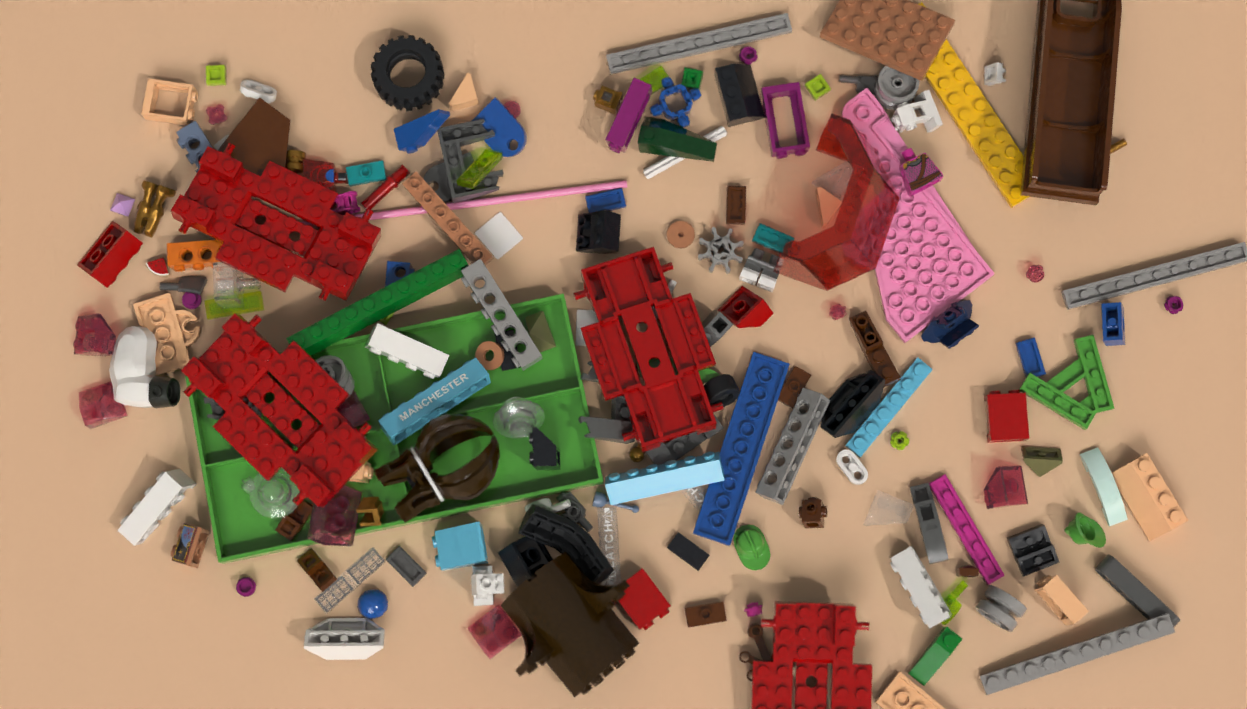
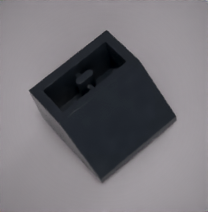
(598, 232)
(545, 453)

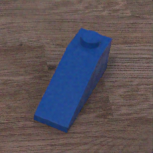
(419, 131)

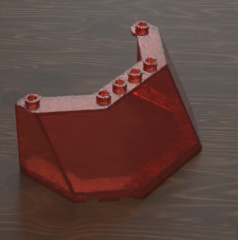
(862, 220)

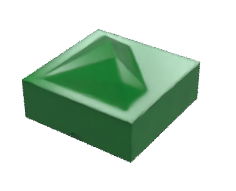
(692, 78)

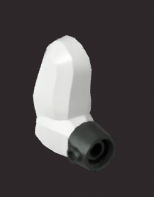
(134, 372)

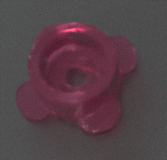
(216, 119)

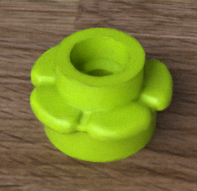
(899, 445)

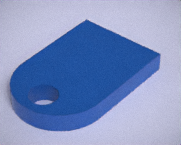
(505, 127)

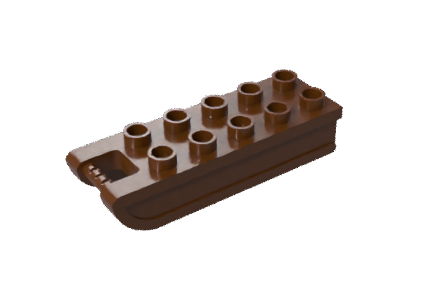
(1071, 102)

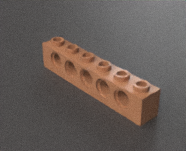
(446, 219)

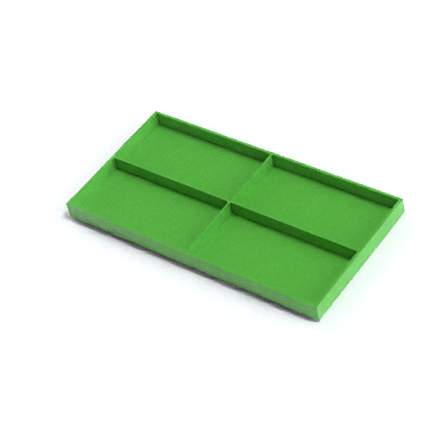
(382, 387)

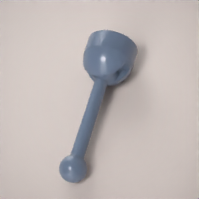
(600, 500)

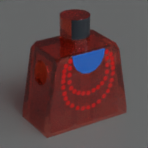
(323, 173)

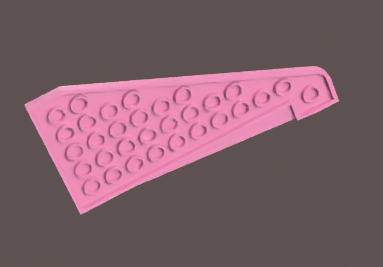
(925, 253)

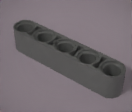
(1133, 590)

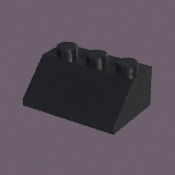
(738, 94)
(524, 558)

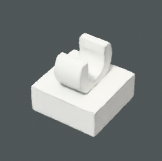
(994, 74)

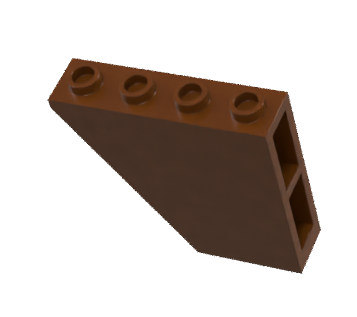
(260, 138)

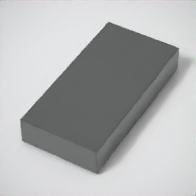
(406, 566)

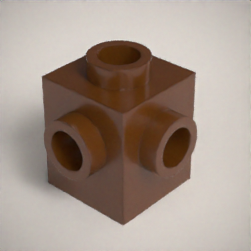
(813, 513)

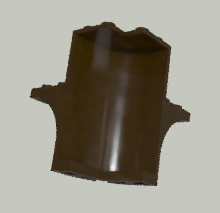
(570, 625)

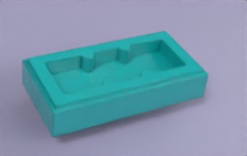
(366, 173)
(771, 238)

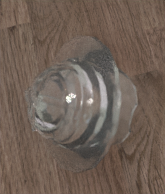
(518, 418)
(274, 496)

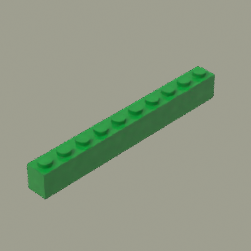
(381, 303)

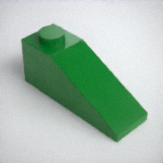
(935, 655)

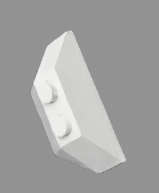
(345, 639)

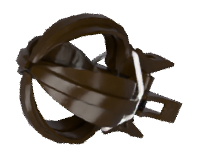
(432, 488)

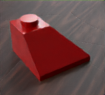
(746, 309)

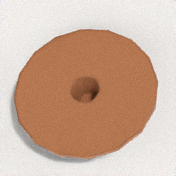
(680, 234)

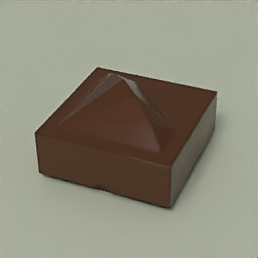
(967, 571)

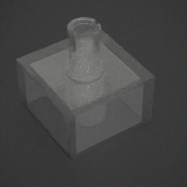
(230, 285)

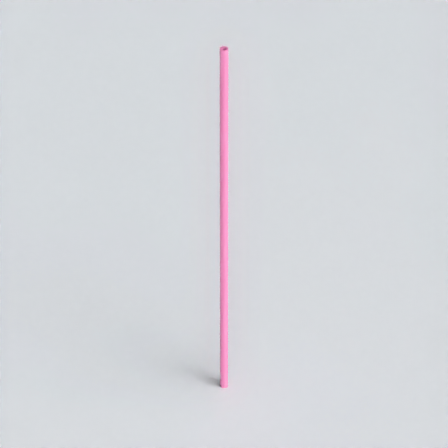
(497, 200)

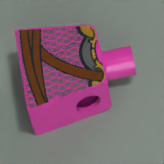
(918, 172)

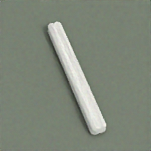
(669, 161)

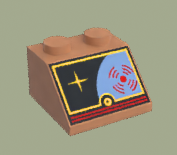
(190, 545)

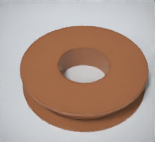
(498, 355)

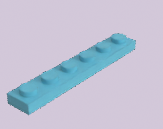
(888, 407)

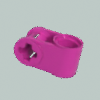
(343, 203)

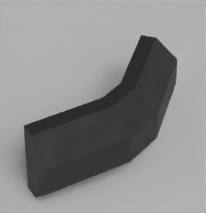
(566, 538)

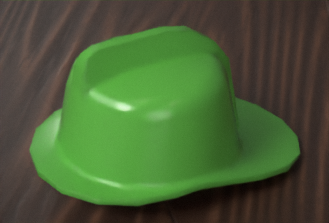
(1085, 531)
(751, 547)

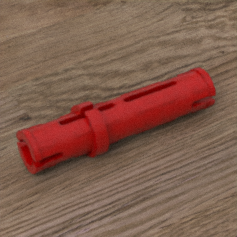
(389, 184)

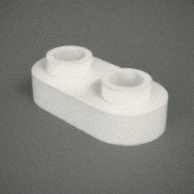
(258, 90)
(853, 466)

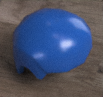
(372, 604)

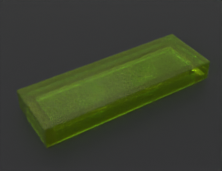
(479, 169)
(252, 303)

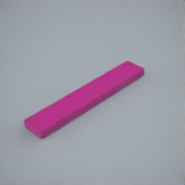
(966, 529)

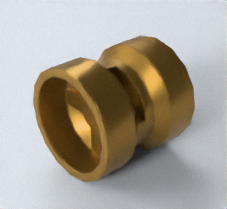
(295, 160)

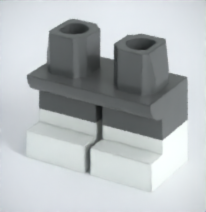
(753, 267)

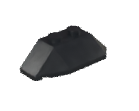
(852, 404)

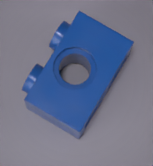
(1113, 324)

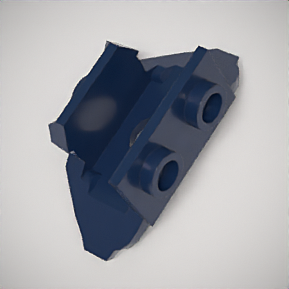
(961, 325)

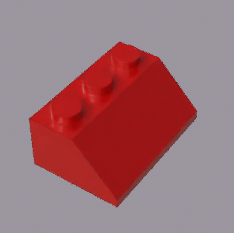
(110, 254)

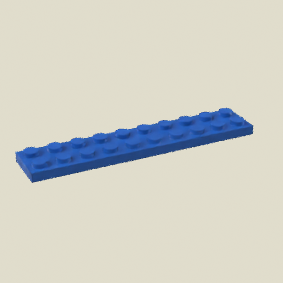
(742, 448)

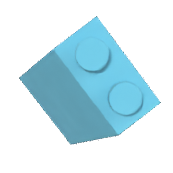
(460, 546)

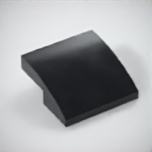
(1033, 550)

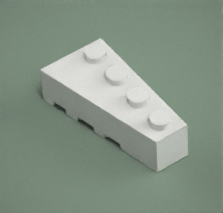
(407, 351)
(155, 505)
(920, 586)

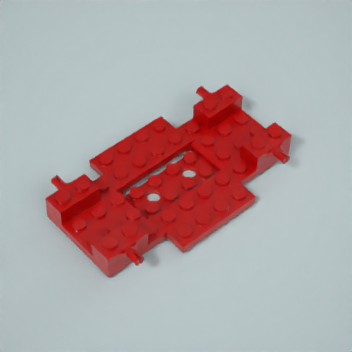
(222, 199)
(239, 368)
(667, 402)
(812, 638)

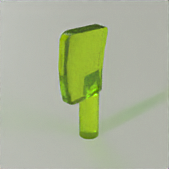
(950, 600)

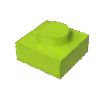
(215, 75)
(817, 87)

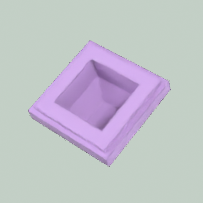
(122, 204)

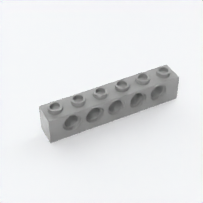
(478, 271)
(792, 456)

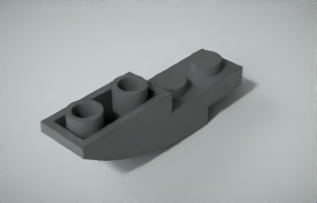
(929, 523)

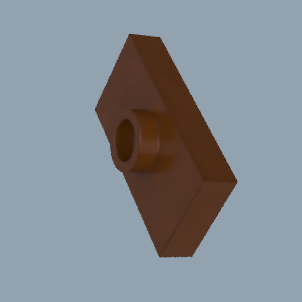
(736, 205)
(793, 386)
(705, 614)

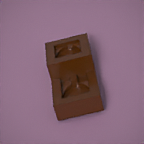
(294, 522)
(317, 569)

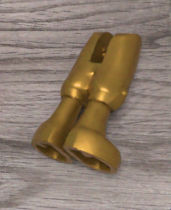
(150, 214)

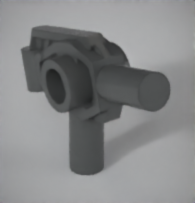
(576, 511)

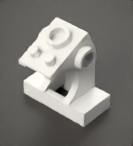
(905, 116)
(485, 584)

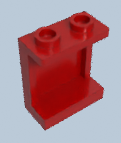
(1007, 416)
(644, 600)

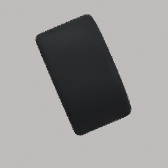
(722, 389)

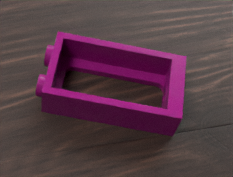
(792, 91)
(629, 116)

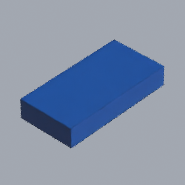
(606, 200)
(1030, 357)

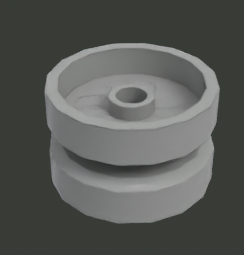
(895, 88)
(338, 371)
(1000, 608)

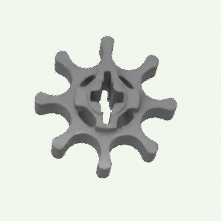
(717, 243)

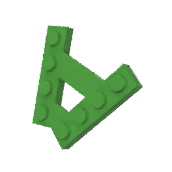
(1087, 366)

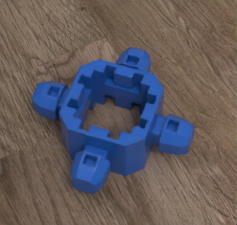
(693, 94)

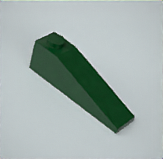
(669, 139)

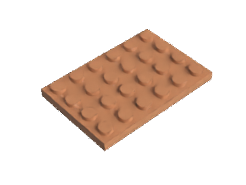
(890, 33)

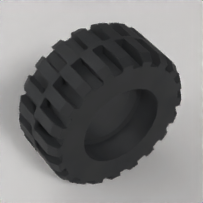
(401, 50)

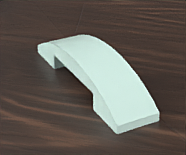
(1105, 486)

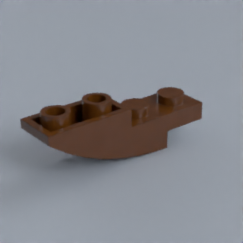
(873, 348)

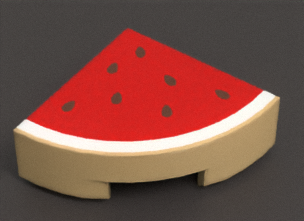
(158, 267)

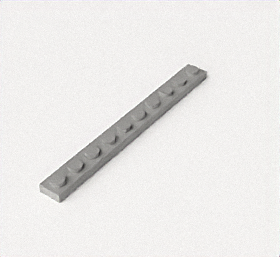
(699, 43)
(1155, 276)
(1077, 654)

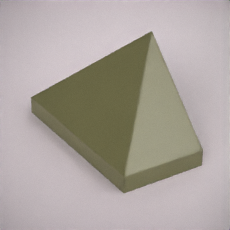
(540, 331)
(1041, 459)

